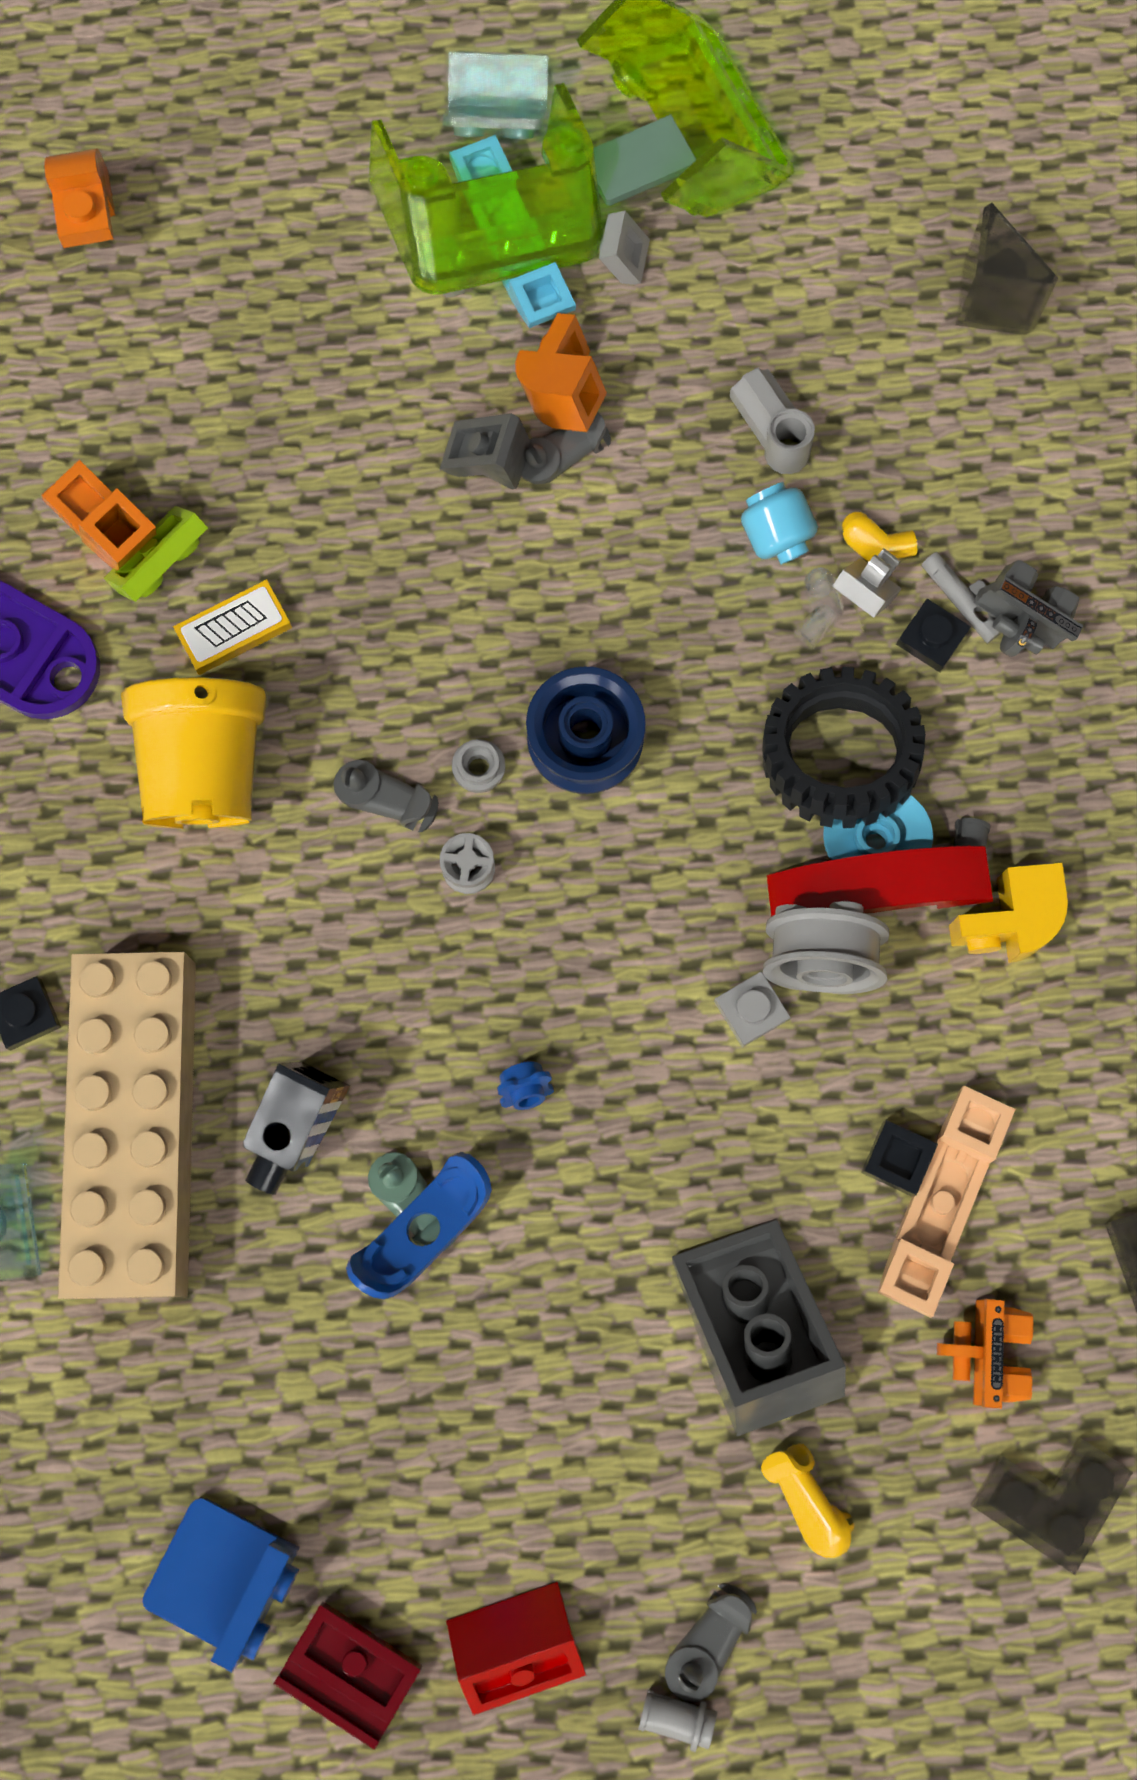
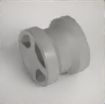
(467, 852)

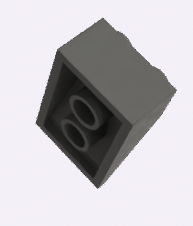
(760, 1327)

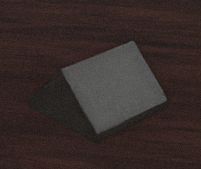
(1002, 279)

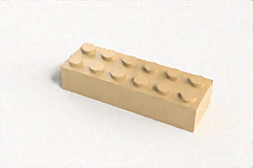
(128, 1127)

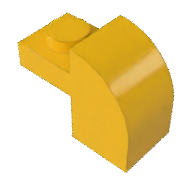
(1030, 915)

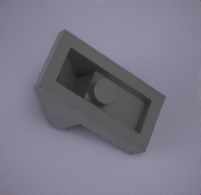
(488, 448)

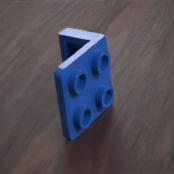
(222, 1580)

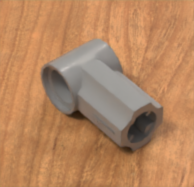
(774, 419)

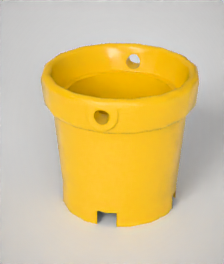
(195, 751)

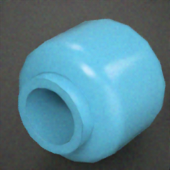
(779, 523)

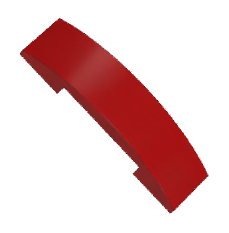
(888, 880)

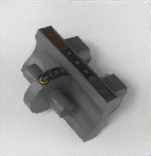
(1023, 616)

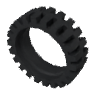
(852, 694)

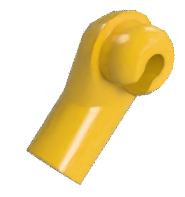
(869, 539)

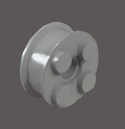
(826, 949)

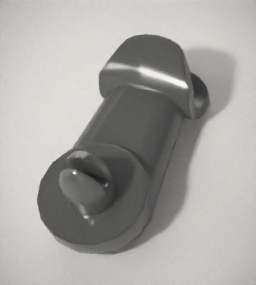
(561, 449)
(373, 791)
(703, 1652)

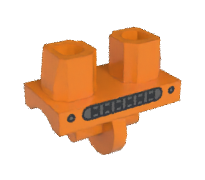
(992, 1328)

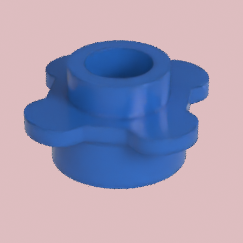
(524, 1086)

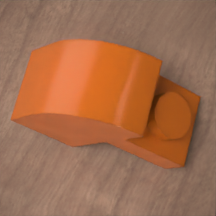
(80, 197)
(562, 377)
(99, 516)

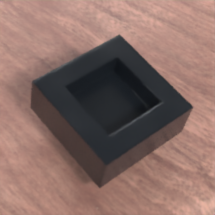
(933, 635)
(26, 1013)
(899, 1158)

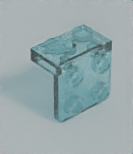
(497, 93)

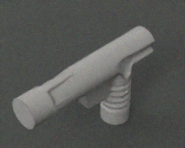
(960, 595)

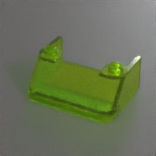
(688, 73)
(494, 223)

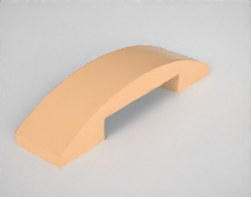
(939, 1211)

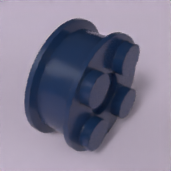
(590, 696)

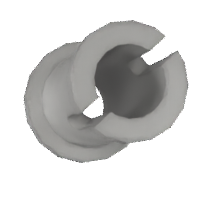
(678, 1720)

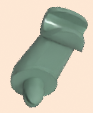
(396, 1184)

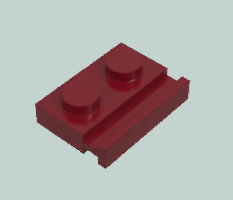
(348, 1675)

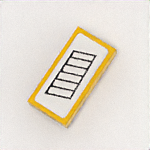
(232, 627)

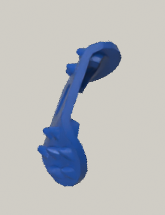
(392, 1259)

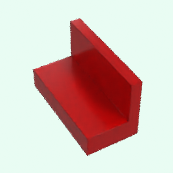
(514, 1648)

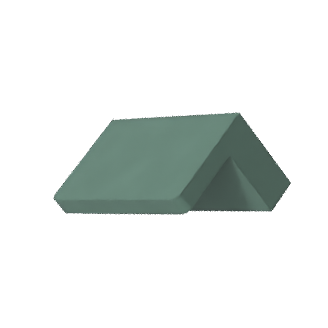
(641, 160)

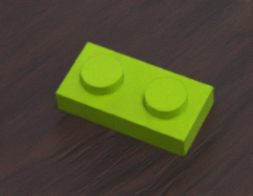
(174, 541)

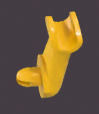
(820, 1523)

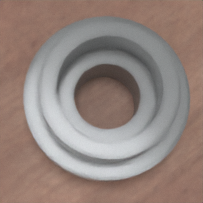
(478, 750)

